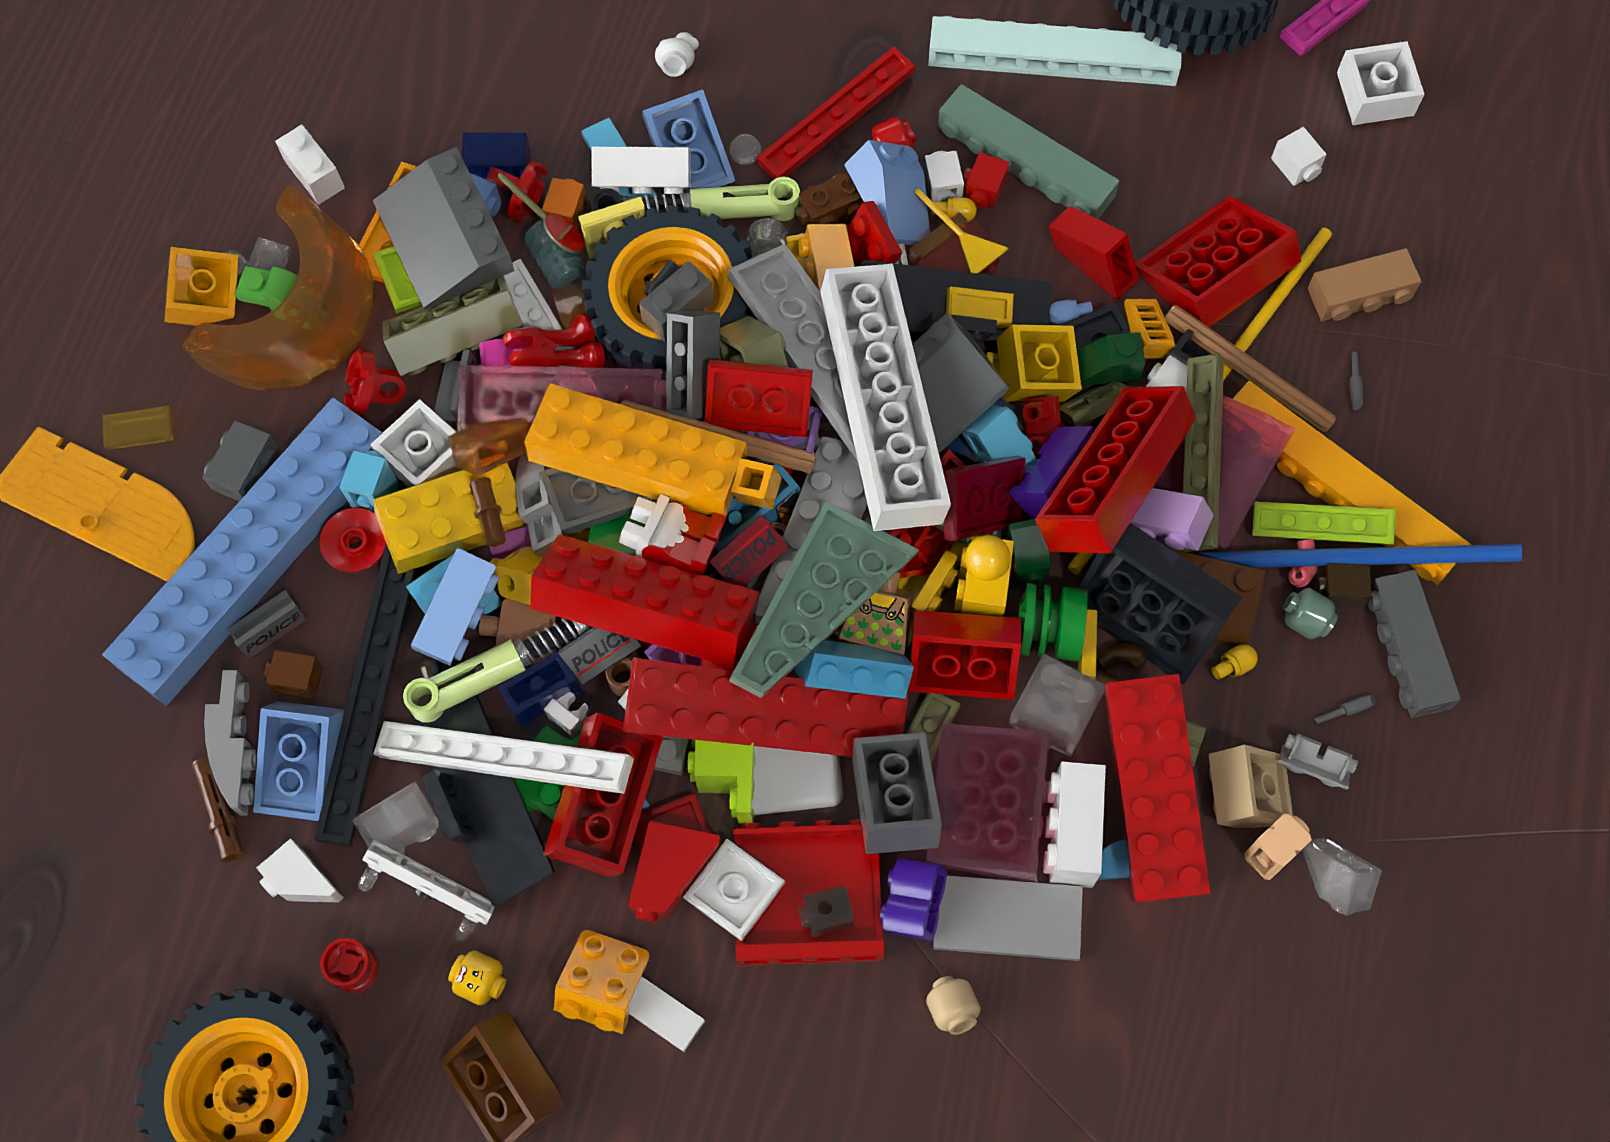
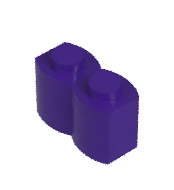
(914, 899)

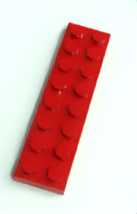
(705, 706)

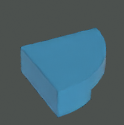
(1115, 861)

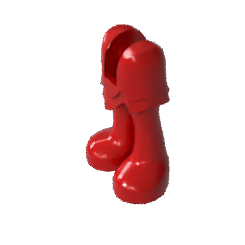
(539, 345)

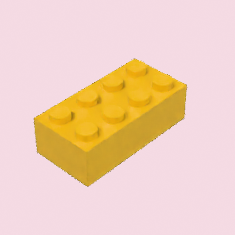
(439, 517)

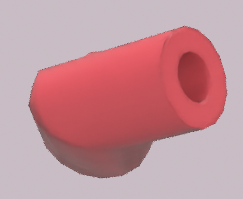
(1303, 575)

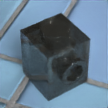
(827, 911)

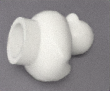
(676, 54)

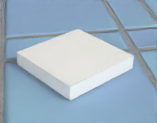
(734, 890)

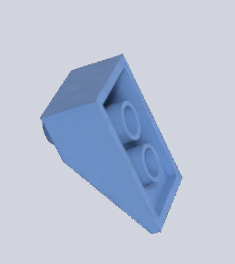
(691, 124)
(890, 177)
(295, 758)

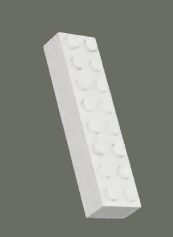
(884, 398)

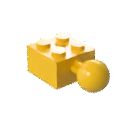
(984, 576)

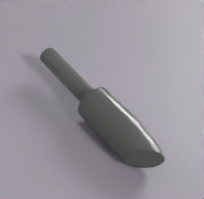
(1356, 384)
(1348, 708)

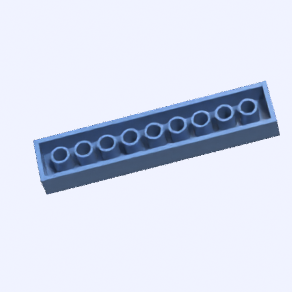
(242, 556)

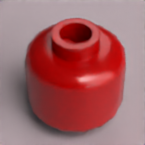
(895, 132)

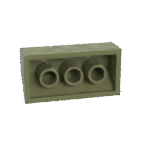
(450, 327)

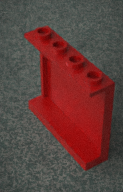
(812, 862)

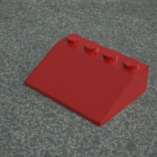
(1220, 260)

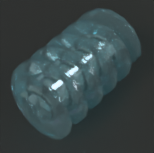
(556, 264)

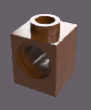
(293, 674)

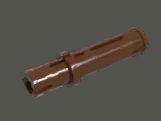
(221, 823)

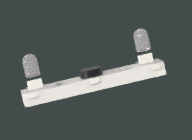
(427, 885)

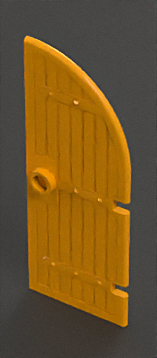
(94, 503)

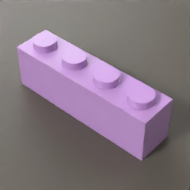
(1174, 518)

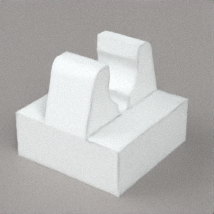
(568, 721)

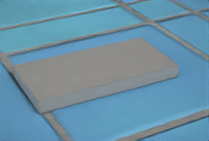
(1010, 918)

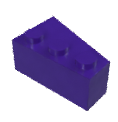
(1054, 462)

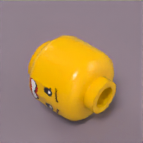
(477, 977)

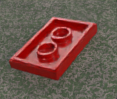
(758, 397)

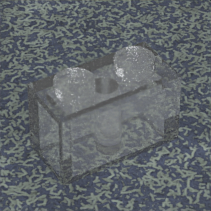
(399, 820)

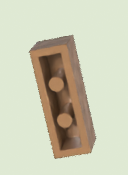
(1364, 285)

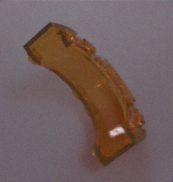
(315, 322)

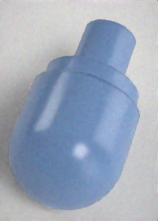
(1068, 310)

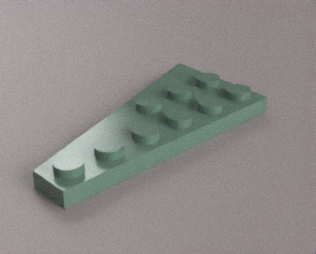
(827, 582)

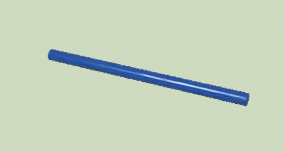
(1371, 556)

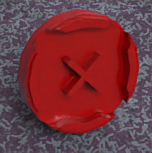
(528, 183)
(366, 383)

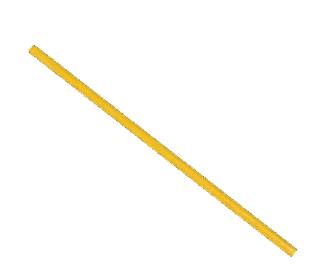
(1252, 331)

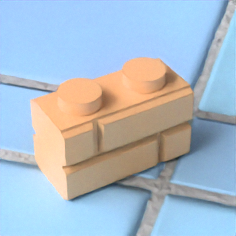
(1278, 845)

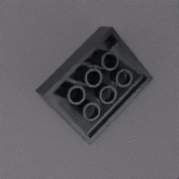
(1158, 601)

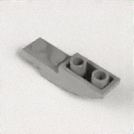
(535, 505)
(229, 754)

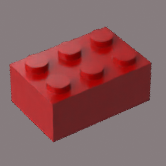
(965, 654)

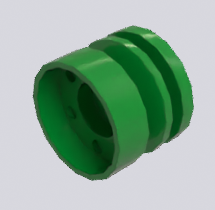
(1053, 621)

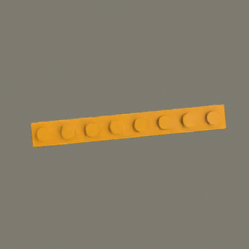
(1346, 482)

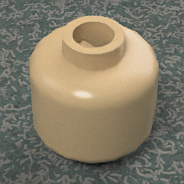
(953, 1005)

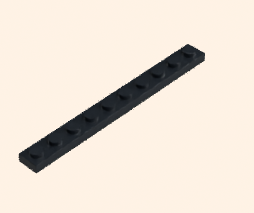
(365, 705)

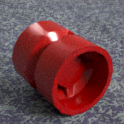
(349, 965)

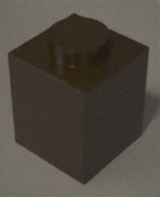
(1345, 584)

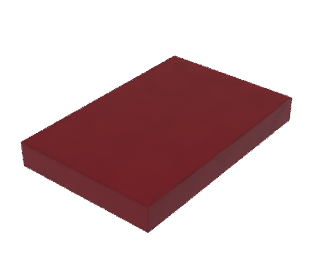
(982, 497)

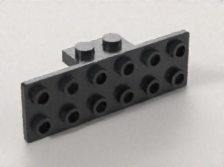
(925, 295)
(487, 814)

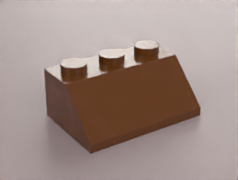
(1243, 581)
(502, 1081)

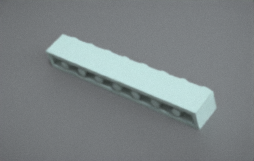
(1052, 51)

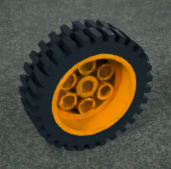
(1200, 22)

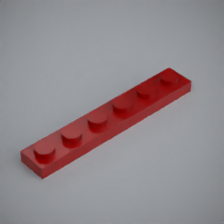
(836, 114)

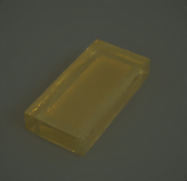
(138, 427)

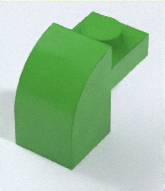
(265, 286)

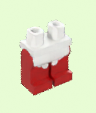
(673, 534)

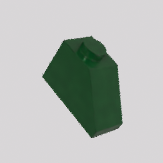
(1111, 359)
(1030, 553)

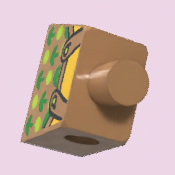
(882, 619)

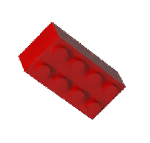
(598, 826)

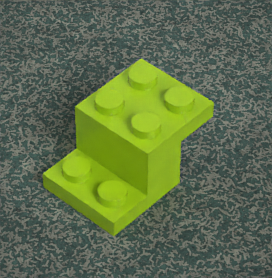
(725, 770)

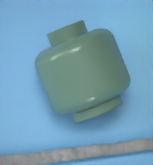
(1309, 613)

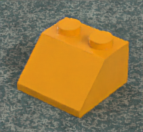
(200, 286)

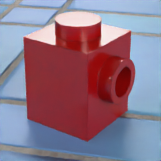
(986, 180)

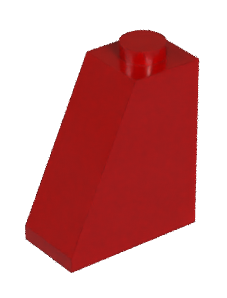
(1096, 250)
(668, 868)

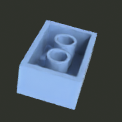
(455, 607)

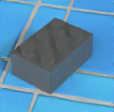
(896, 793)

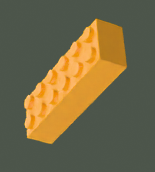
(634, 450)

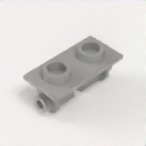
(1302, 756)

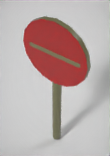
(558, 227)

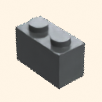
(681, 291)
(239, 460)

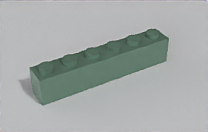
(1031, 154)

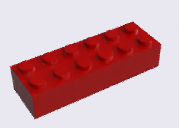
(1116, 470)
(644, 600)
(1156, 788)

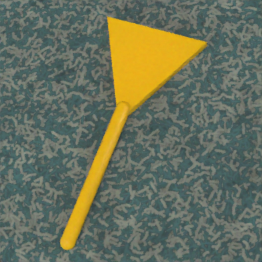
(977, 251)

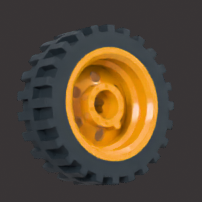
(641, 251)
(244, 1029)

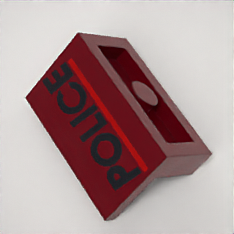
(750, 552)

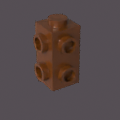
(829, 201)

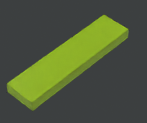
(1324, 522)

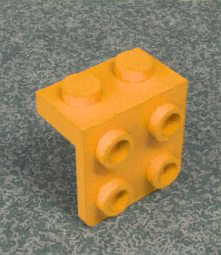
(600, 981)

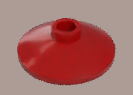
(347, 528)

